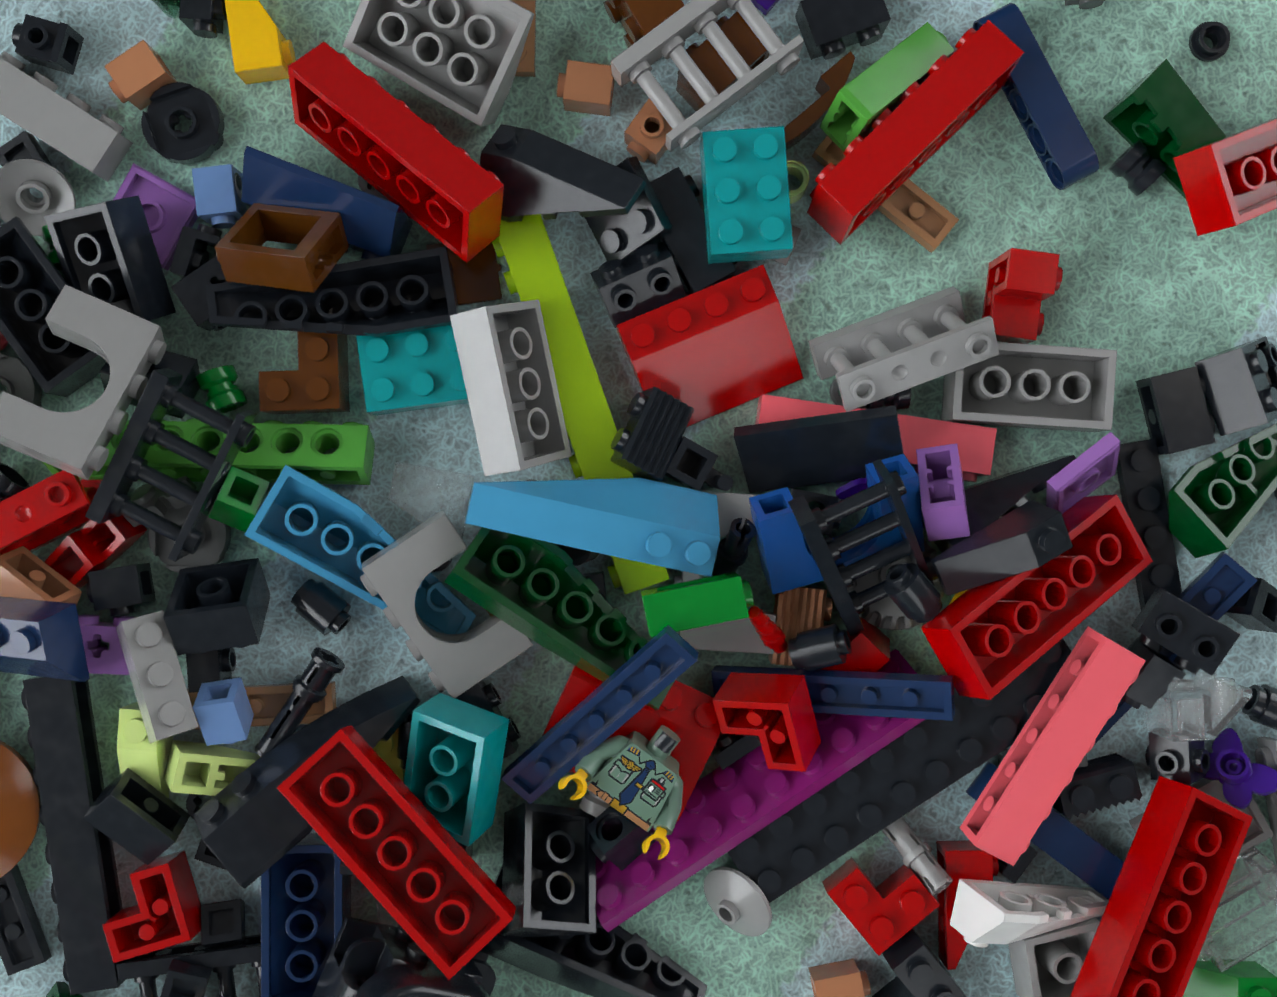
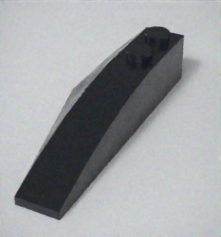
(354, 299)
(251, 820)
(597, 963)

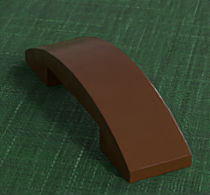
(827, 87)

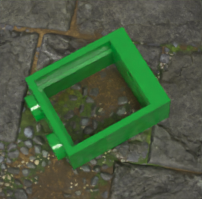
(697, 602)

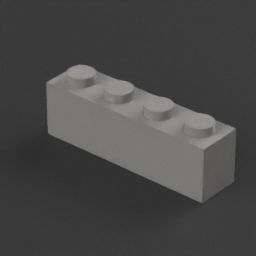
(60, 120)

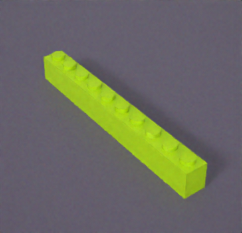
(586, 413)

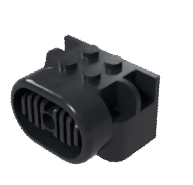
(387, 962)

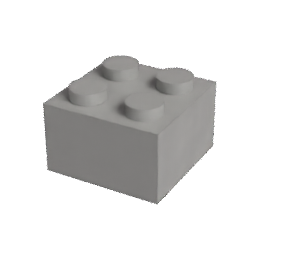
(1052, 960)

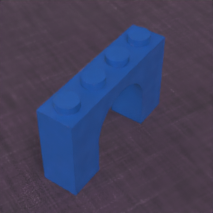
(784, 551)

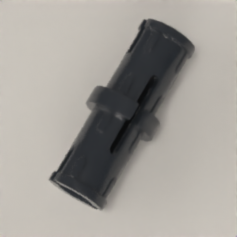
(734, 548)

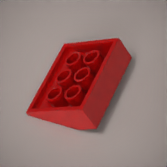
(714, 345)
(683, 711)

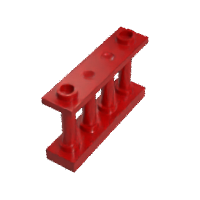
(45, 511)

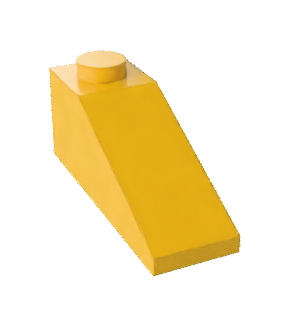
(257, 43)

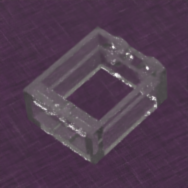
(1255, 927)

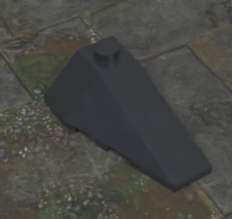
(555, 178)
(1003, 494)

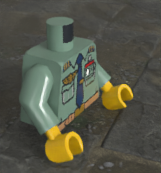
(636, 780)

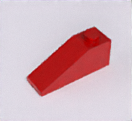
(960, 861)

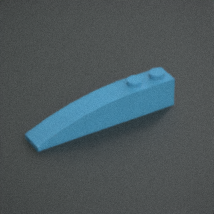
(607, 516)
(335, 538)

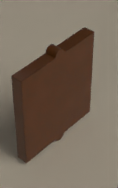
(476, 279)

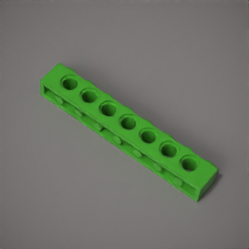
(346, 466)

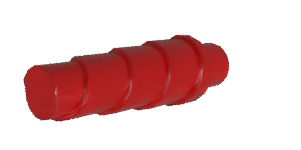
(768, 631)

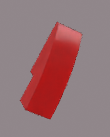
(93, 548)

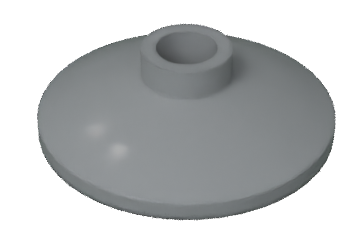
(15, 194)
(737, 901)

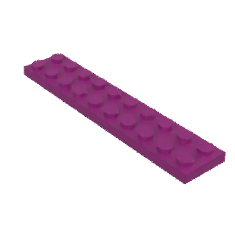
(740, 802)

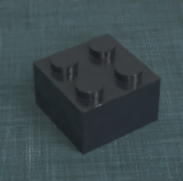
(217, 607)

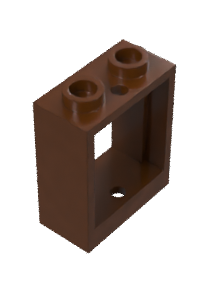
(319, 248)

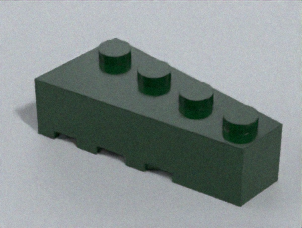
(1164, 118)

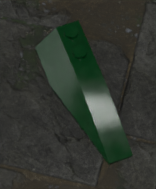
(547, 600)

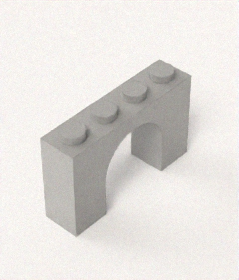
(79, 438)
(736, 634)
(455, 659)

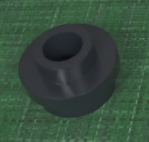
(1219, 36)

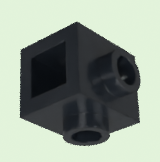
(1178, 760)

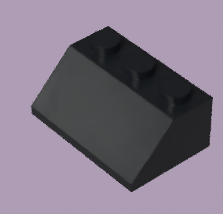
(112, 256)
(549, 871)

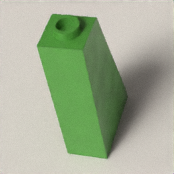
(882, 85)

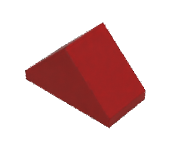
(868, 652)

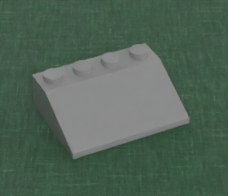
(446, 48)

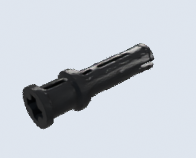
(307, 690)

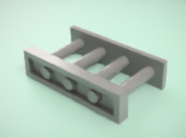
(668, 41)
(902, 348)

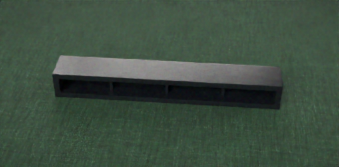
(79, 854)

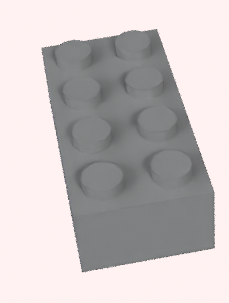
(511, 386)
(1035, 389)

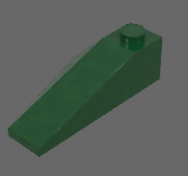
(1223, 493)

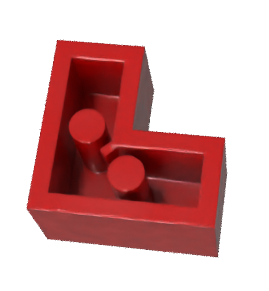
(1015, 291)
(776, 711)
(165, 911)
(883, 911)

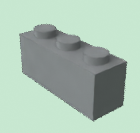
(156, 676)

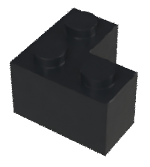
(917, 971)

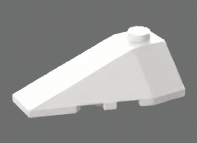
(1012, 912)

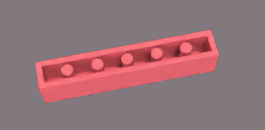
(973, 441)
(1051, 746)

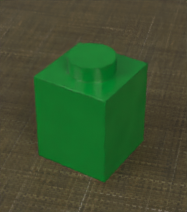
(239, 499)

